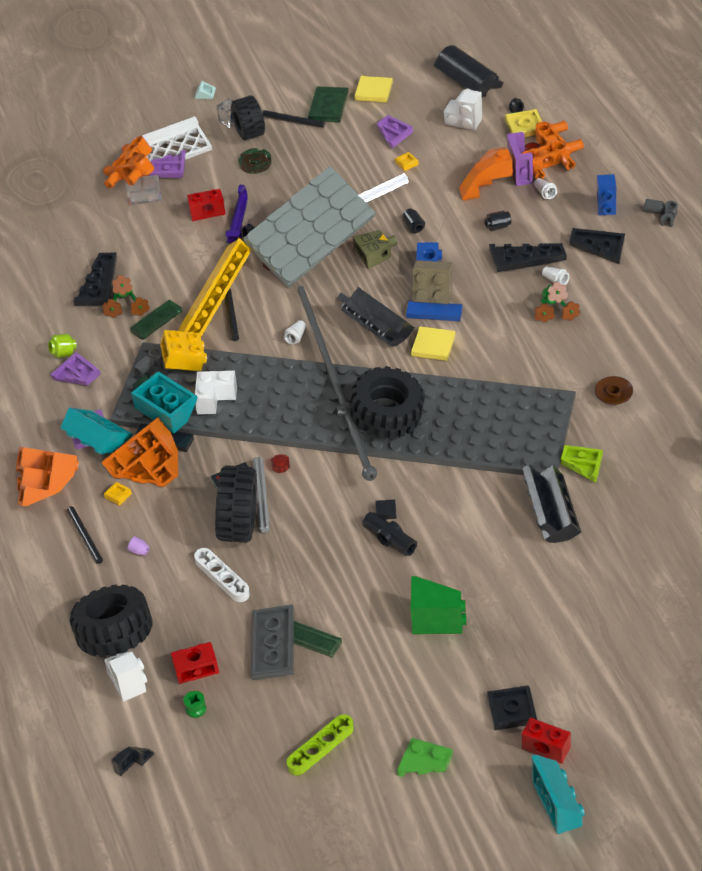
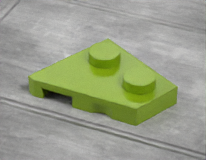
(583, 461)

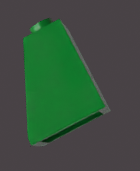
(436, 608)

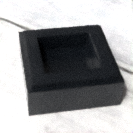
(386, 509)

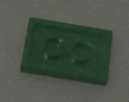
(328, 104)

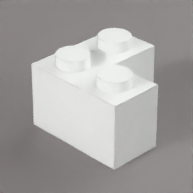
(465, 112)
(213, 387)
(126, 674)

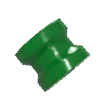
(198, 707)

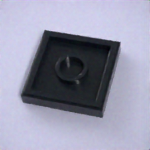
(511, 707)

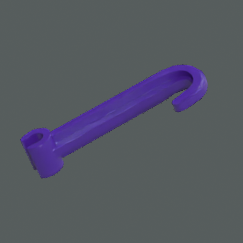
(238, 217)

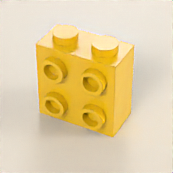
(183, 350)

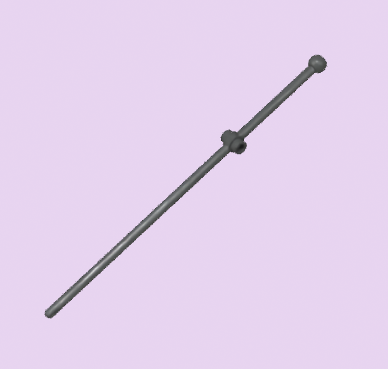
(343, 410)

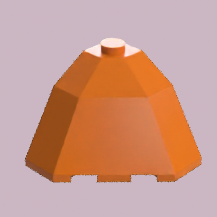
(493, 165)
(146, 457)
(42, 473)

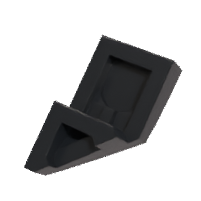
(128, 757)

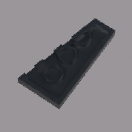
(523, 256)
(98, 283)

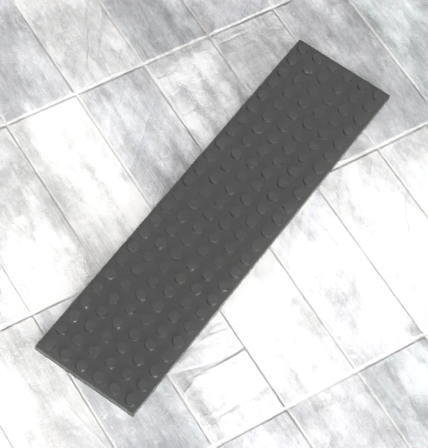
(295, 404)

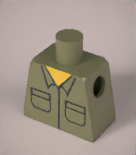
(373, 247)

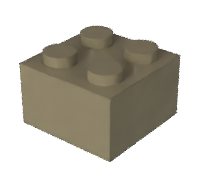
(432, 282)

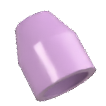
(138, 546)

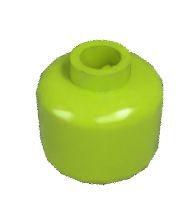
(61, 345)

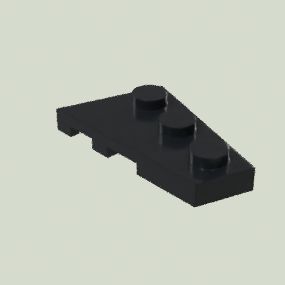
(600, 243)

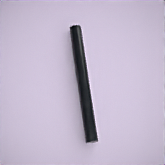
(291, 118)
(232, 317)
(85, 535)

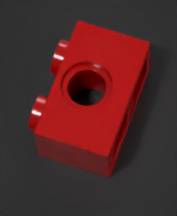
(206, 204)
(194, 662)
(546, 740)

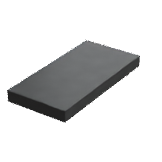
(272, 642)

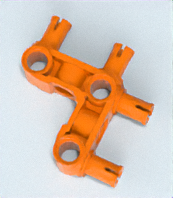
(552, 148)
(131, 164)

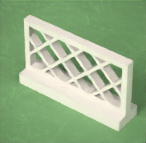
(174, 132)

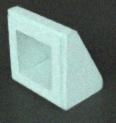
(205, 91)

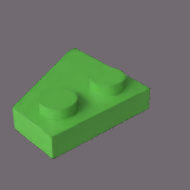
(424, 758)

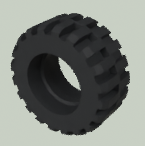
(391, 385)
(236, 504)
(111, 620)

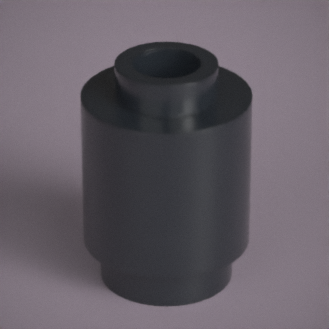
(413, 220)
(498, 220)

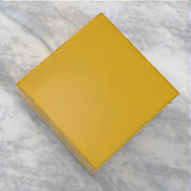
(406, 161)
(117, 493)

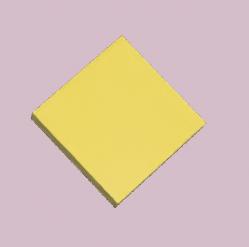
(373, 89)
(523, 122)
(433, 343)

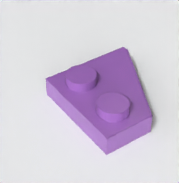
(170, 166)
(76, 371)

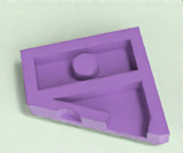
(394, 130)

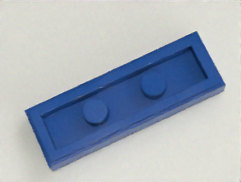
(434, 311)

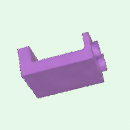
(521, 163)

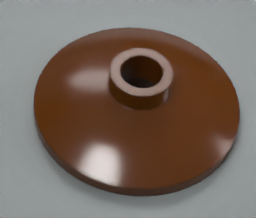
(614, 390)

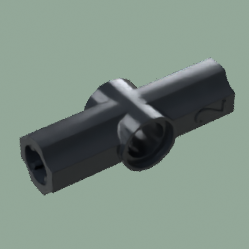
(389, 533)

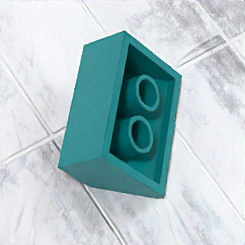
(164, 399)
(94, 430)
(556, 794)

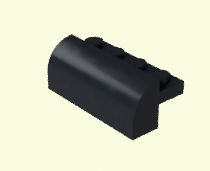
(467, 70)
(376, 317)
(551, 504)

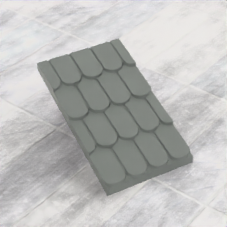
(309, 227)

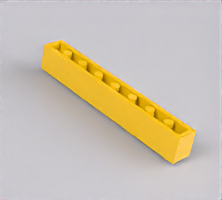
(215, 288)

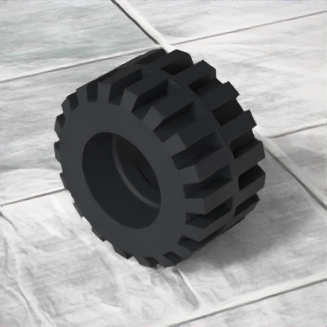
(247, 117)

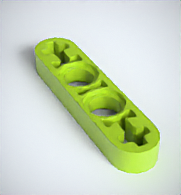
(323, 746)

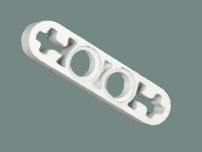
(223, 573)

